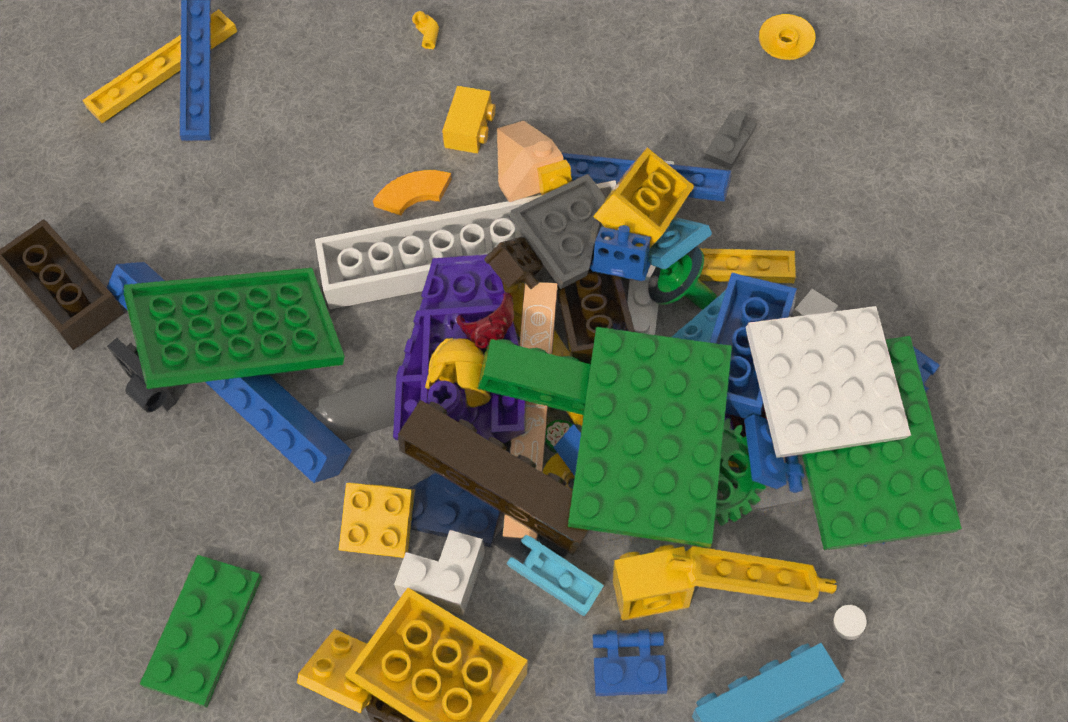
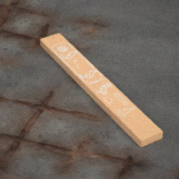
(536, 332)

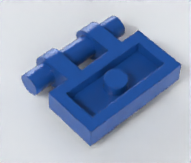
(763, 462)
(633, 673)

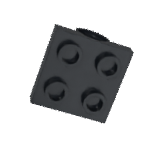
(136, 388)

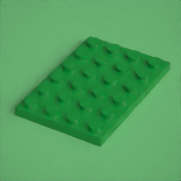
(231, 327)
(651, 437)
(888, 486)

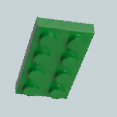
(201, 631)

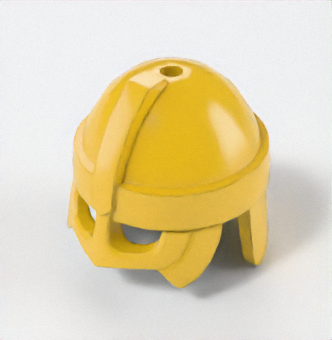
(459, 363)

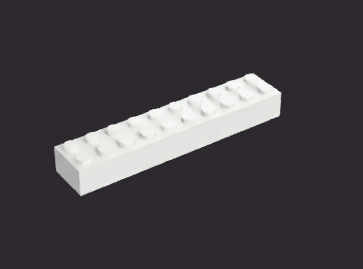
(398, 256)

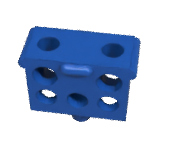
(621, 252)

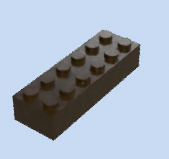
(491, 473)

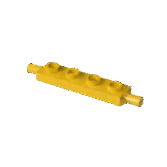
(751, 574)

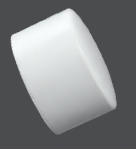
(849, 622)

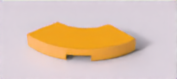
(411, 189)

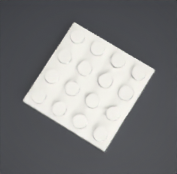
(827, 381)

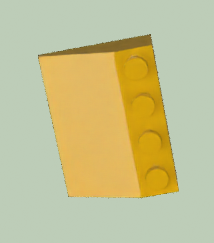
(437, 665)

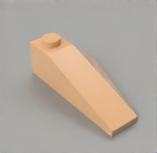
(519, 155)

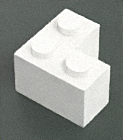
(446, 581)

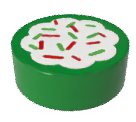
(554, 432)

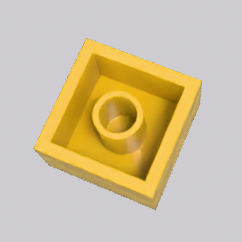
(647, 586)

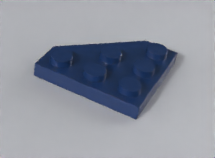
(447, 507)

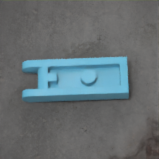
(557, 576)

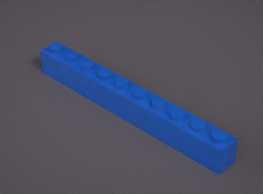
(263, 403)

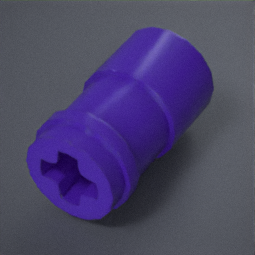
(450, 398)

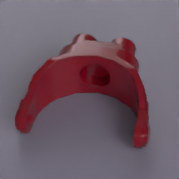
(490, 327)

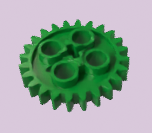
(739, 499)

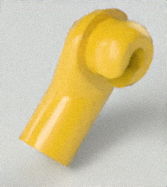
(427, 27)

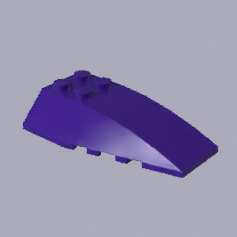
(452, 289)

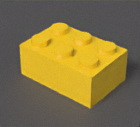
(645, 198)

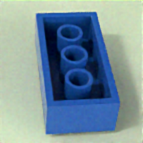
(746, 302)

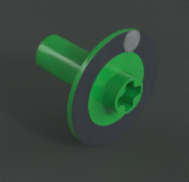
(681, 280)

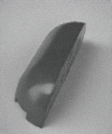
(359, 409)

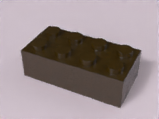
(59, 284)
(589, 304)

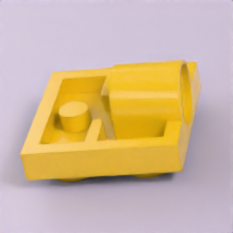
(376, 519)
(327, 671)

